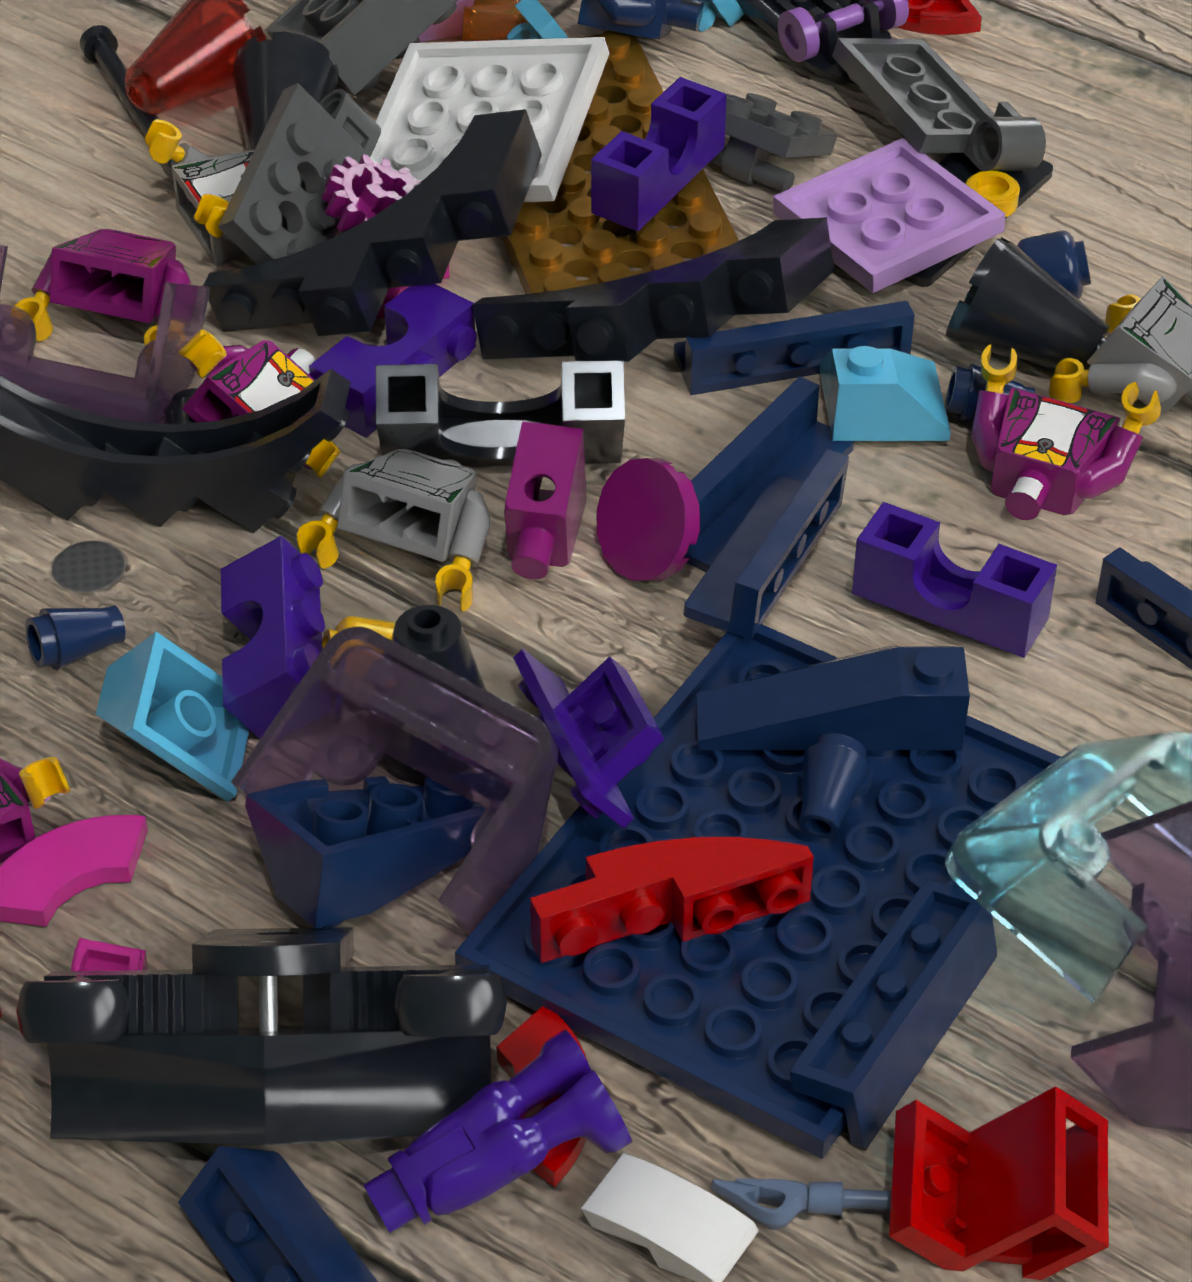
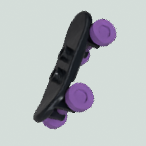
(812, 27)

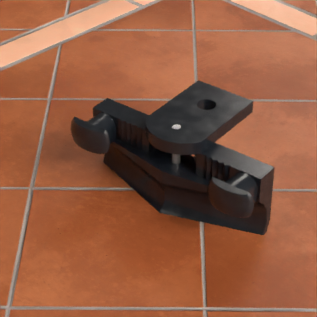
(170, 1064)

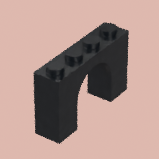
(426, 419)

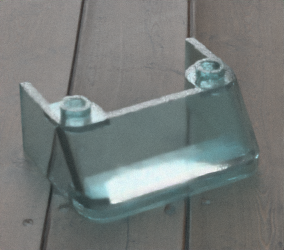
(1039, 853)

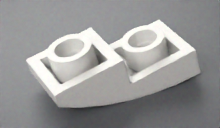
(672, 1217)

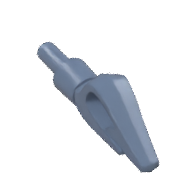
(795, 1198)

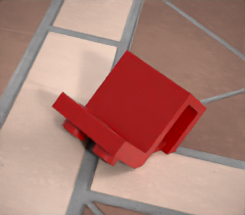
(1004, 1191)

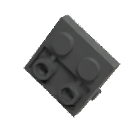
(760, 129)

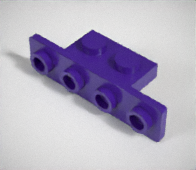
(597, 728)

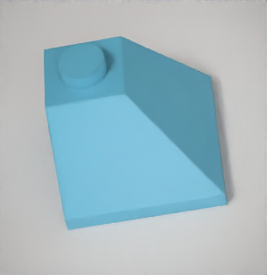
(882, 396)
(176, 712)

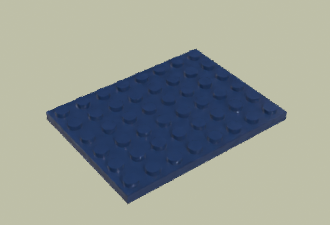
(744, 1003)

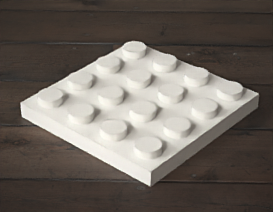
(451, 82)

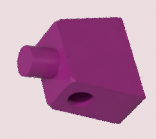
(540, 521)

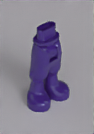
(489, 1142)

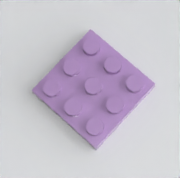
(892, 214)

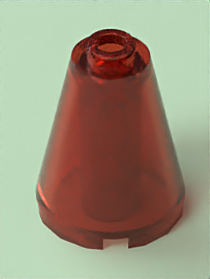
(190, 56)

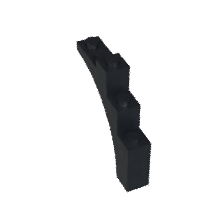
(407, 244)
(690, 299)
(232, 464)

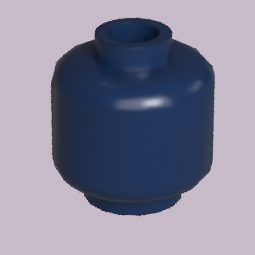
(1060, 258)

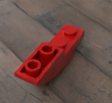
(692, 882)

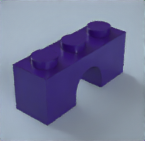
(640, 176)
(421, 328)
(907, 571)
(278, 606)

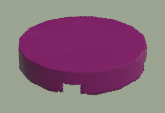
(647, 519)

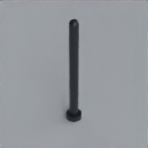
(100, 47)

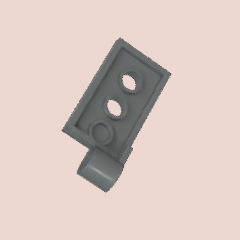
(937, 107)
(298, 139)

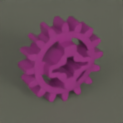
(364, 189)

